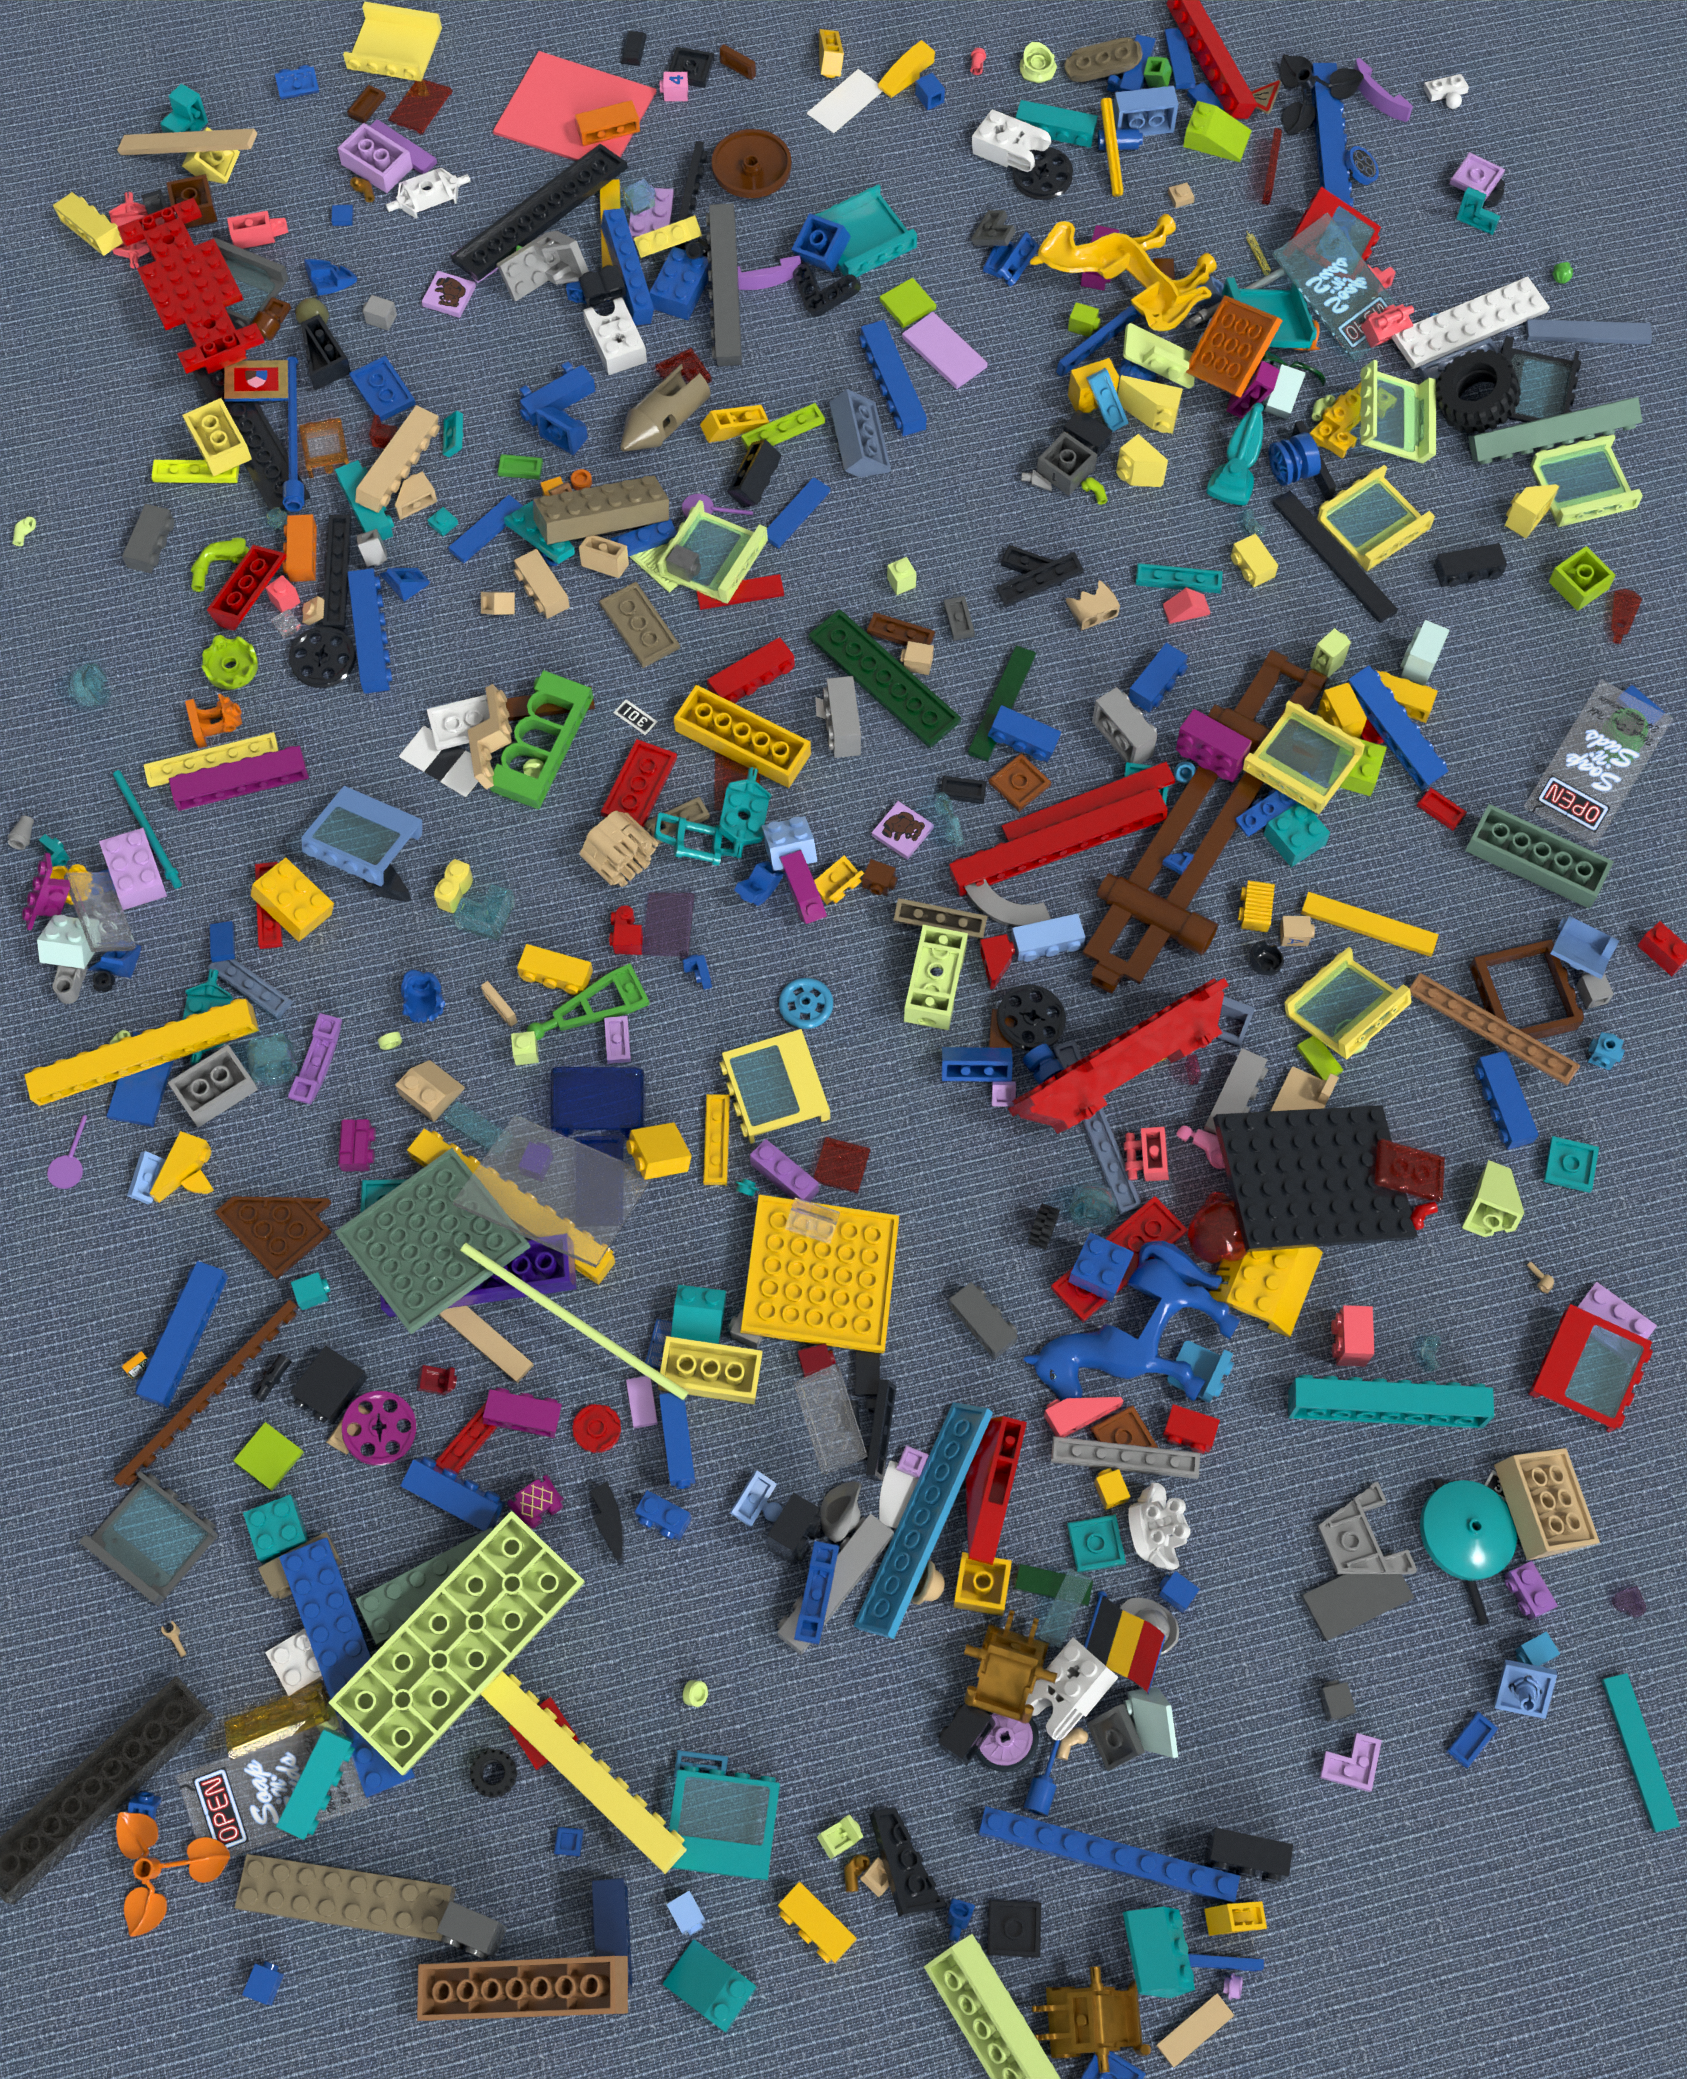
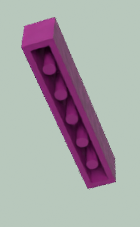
(238, 778)

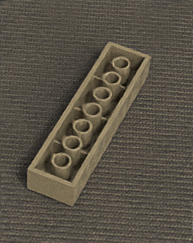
(343, 1897)

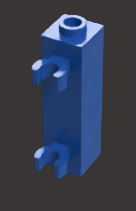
(1134, 78)
(560, 393)
(677, 1441)

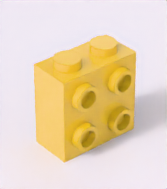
(658, 1151)

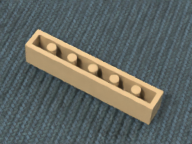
(397, 459)

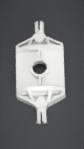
(413, 198)

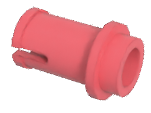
(978, 56)

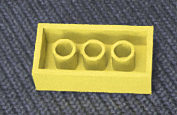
(712, 1369)

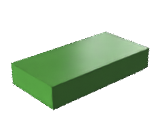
(520, 467)

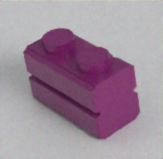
(355, 1145)

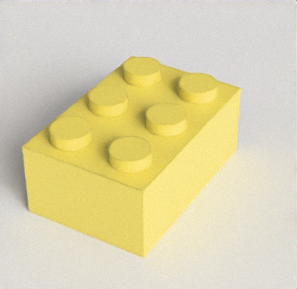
(217, 437)

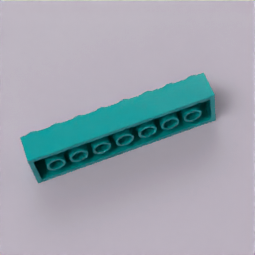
(1390, 1402)

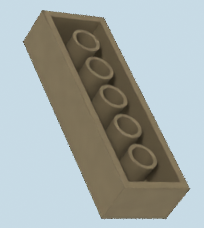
(601, 509)

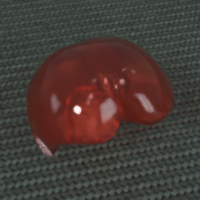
(1216, 1231)

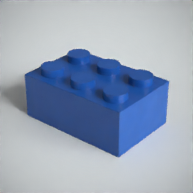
(680, 284)

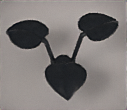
(1298, 71)

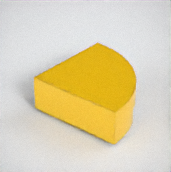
(197, 1183)

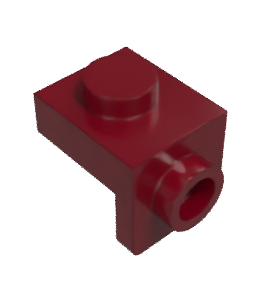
(436, 1380)

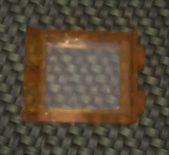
(324, 444)

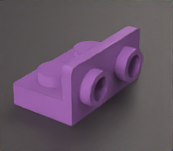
(1530, 1590)

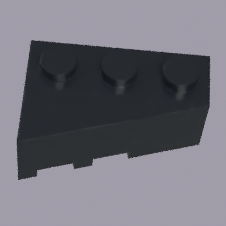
(323, 353)

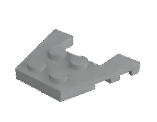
(1353, 1544)

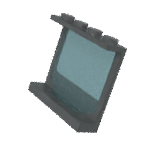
(256, 279)
(152, 1539)

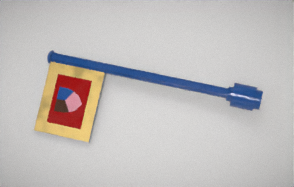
(271, 382)

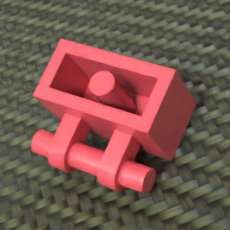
(1382, 326)
(1154, 1154)

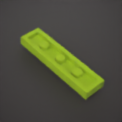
(786, 426)

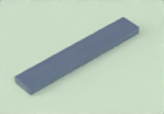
(1588, 331)

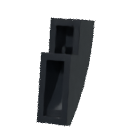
(609, 1520)

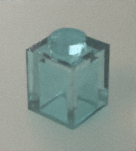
(639, 196)

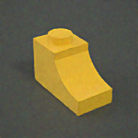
(1235, 1918)

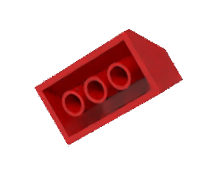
(245, 586)

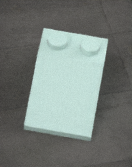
(1153, 1721)

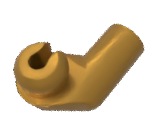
(853, 1870)

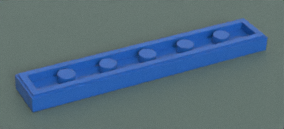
(1097, 340)

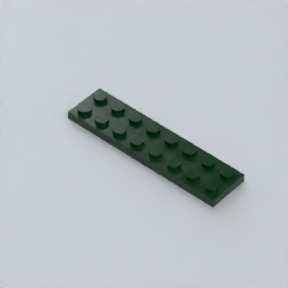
(884, 678)

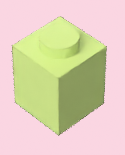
(901, 576)
(525, 1048)

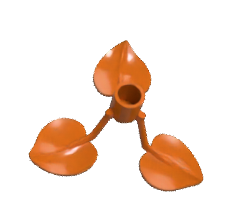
(135, 1835)

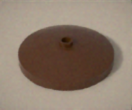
(751, 163)

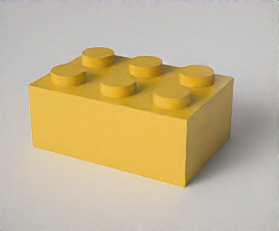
(292, 899)

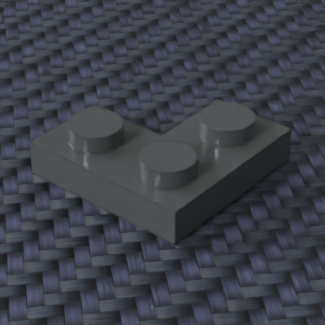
(992, 231)

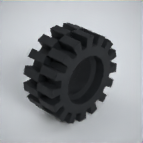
(1043, 1226)

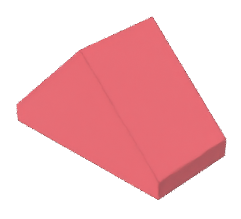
(1186, 606)

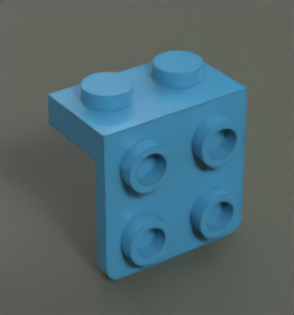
(1206, 1366)

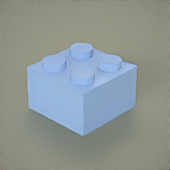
(788, 837)

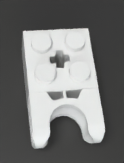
(1009, 141)
(616, 338)
(1077, 1688)

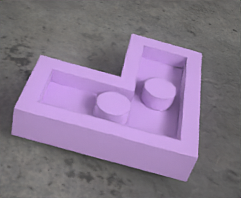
(1358, 1769)

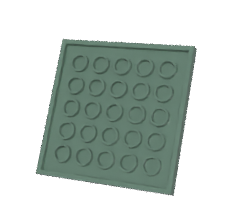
(415, 1238)

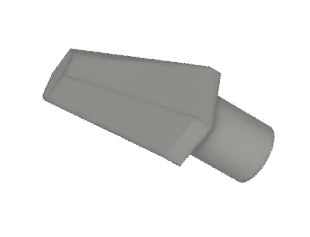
(1037, 480)

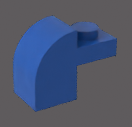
(760, 884)

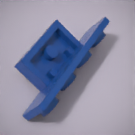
(1264, 811)

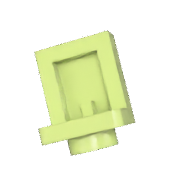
(840, 1836)

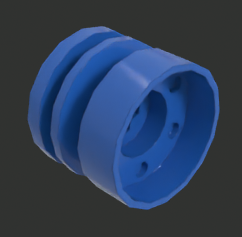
(1294, 459)

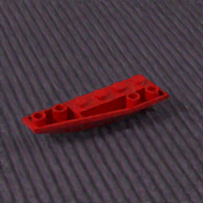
(990, 1485)

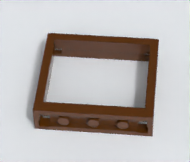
(1491, 1000)

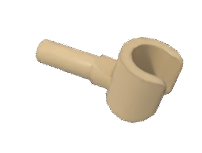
(1546, 1282)
(173, 1635)

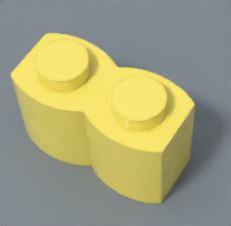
(452, 887)

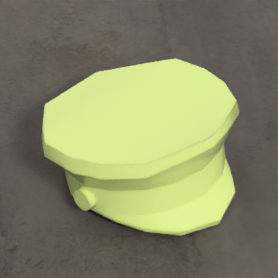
(1037, 63)

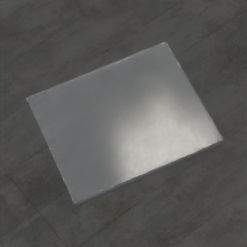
(553, 1190)

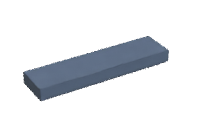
(1434, 368)
(252, 987)

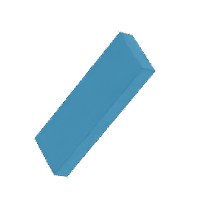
(1107, 399)

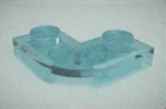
(944, 808)

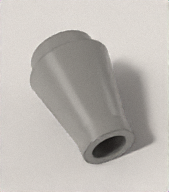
(21, 833)

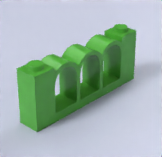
(556, 691)

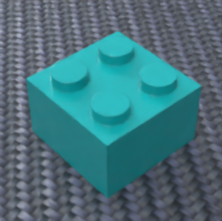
(1296, 834)
(275, 1528)

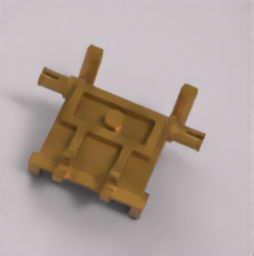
(1008, 1671)
(1093, 2020)

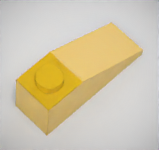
(830, 53)
(731, 422)
(183, 1161)

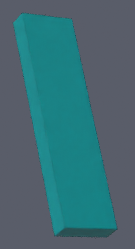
(1179, 578)

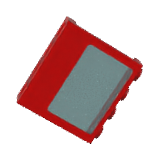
(1355, 226)
(1592, 1367)

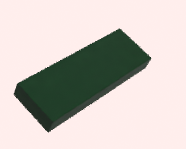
(1043, 1582)

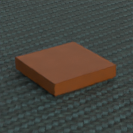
(1020, 782)
(1125, 1429)

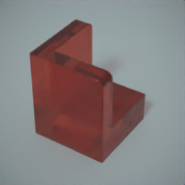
(380, 433)

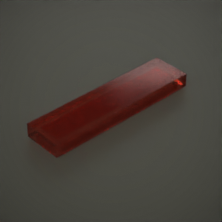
(1272, 164)

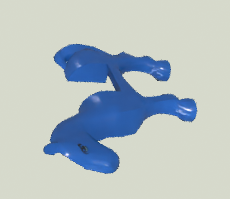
(1125, 1355)

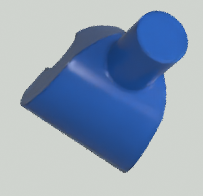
(959, 1917)

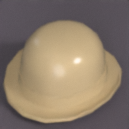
(930, 1585)

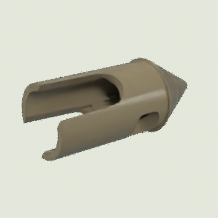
(646, 422)

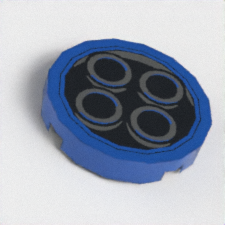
(1362, 164)

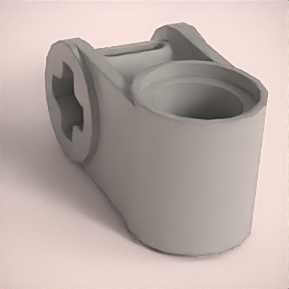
(68, 978)

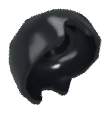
(1265, 958)

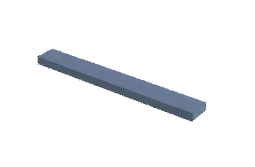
(1104, 1143)

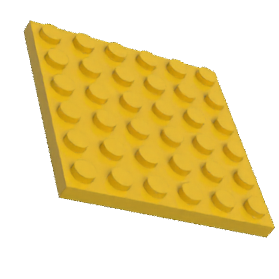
(817, 1288)

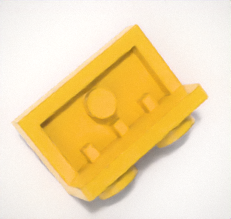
(837, 879)

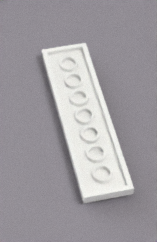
(1470, 322)

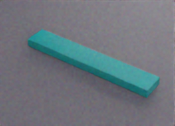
(1640, 1753)

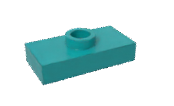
(452, 434)

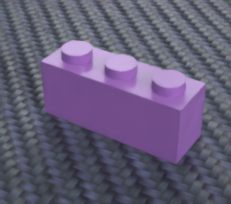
(783, 1172)

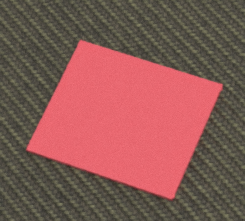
(552, 94)

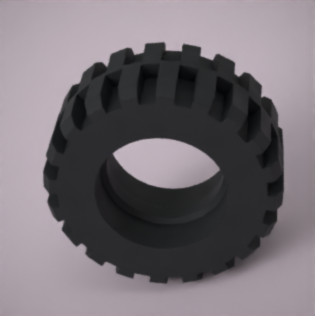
(1467, 371)

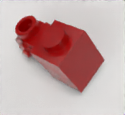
(626, 937)

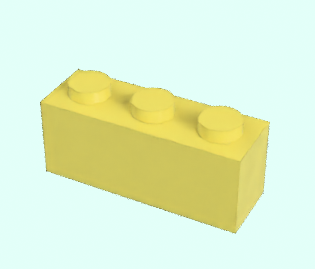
(668, 236)

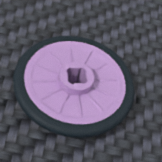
(1012, 1753)

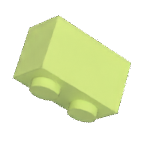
(1330, 653)

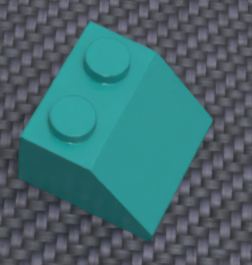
(698, 1314)

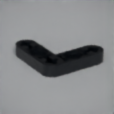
(818, 295)

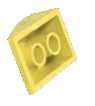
(1150, 402)

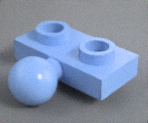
(754, 1499)

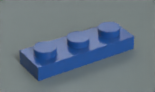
(647, 537)

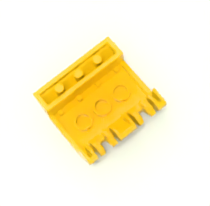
(1269, 1285)

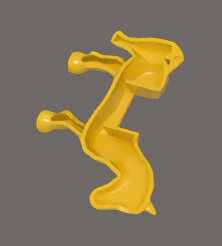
(1164, 301)

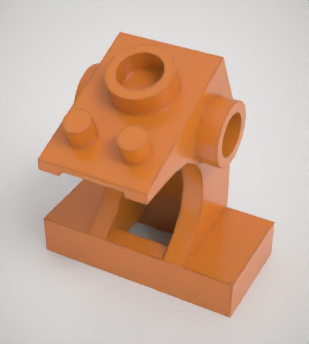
(201, 719)

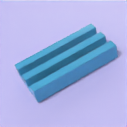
(724, 1759)

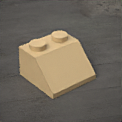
(429, 1089)

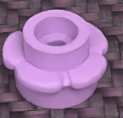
(1233, 1986)

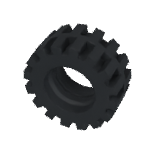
(479, 1765)

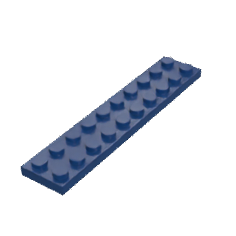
(336, 1645)

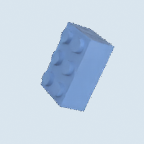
(1148, 110)

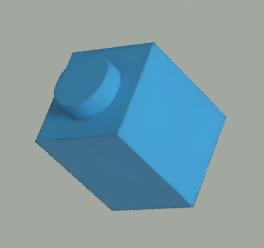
(1537, 1651)

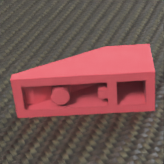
(1076, 1413)

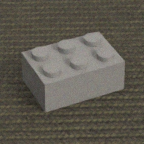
(842, 717)
(1124, 727)
(212, 1086)

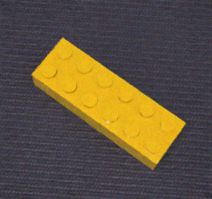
(742, 736)

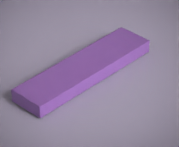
(420, 159)

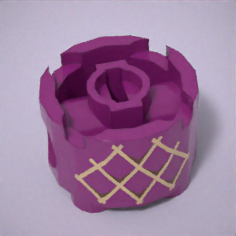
(536, 1501)

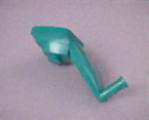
(1234, 481)

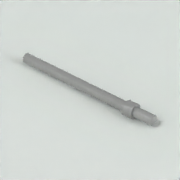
(1205, 314)

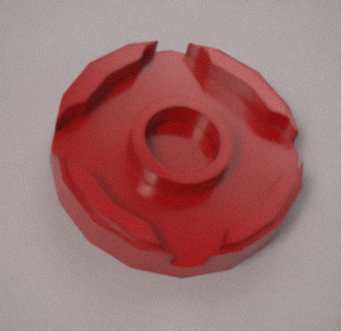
(596, 1428)

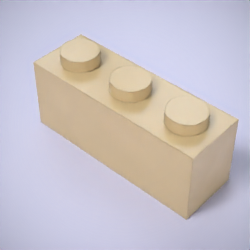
(541, 584)

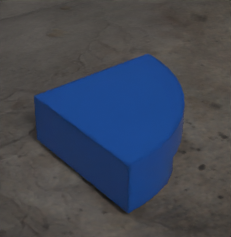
(1178, 862)

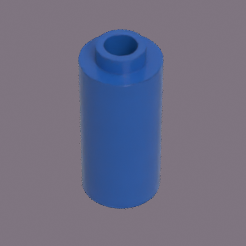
(1126, 139)

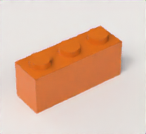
(607, 123)
(300, 548)

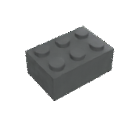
(466, 1927)

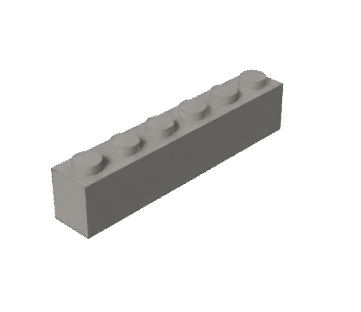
(852, 1563)

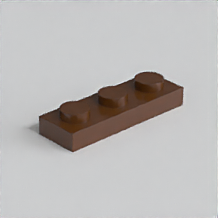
(898, 630)

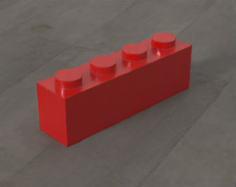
(752, 671)

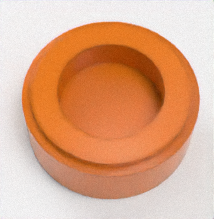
(581, 479)

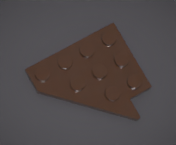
(276, 1228)

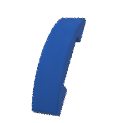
(817, 1593)

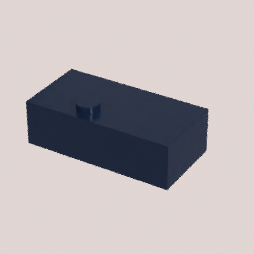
(611, 1920)

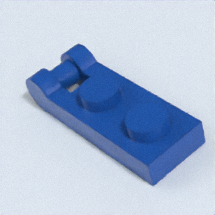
(1018, 259)

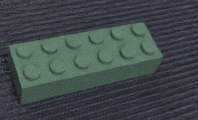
(1539, 856)
(395, 1601)

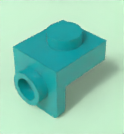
(55, 848)

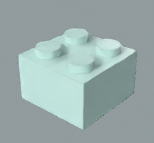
(1283, 397)
(1423, 652)
(64, 943)

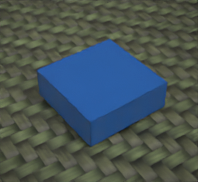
(342, 215)
(568, 1841)

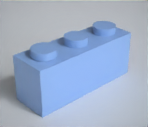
(1048, 937)

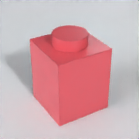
(283, 594)

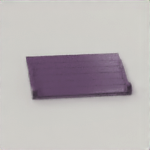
(668, 924)

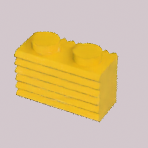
(1257, 906)

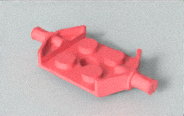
(124, 214)

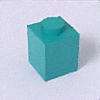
(311, 1290)

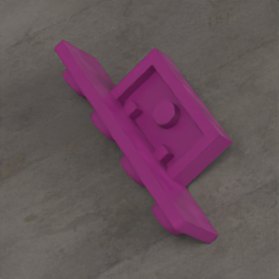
(47, 894)

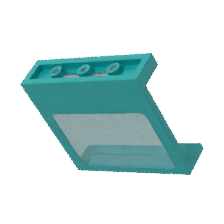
(725, 1822)

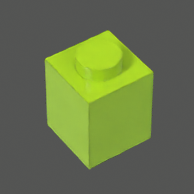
(1084, 320)

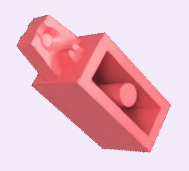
(255, 229)

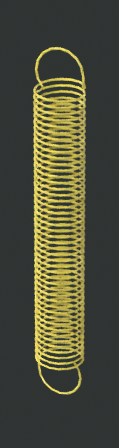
(1259, 252)

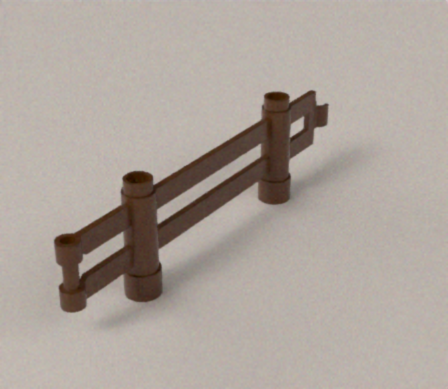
(1169, 916)

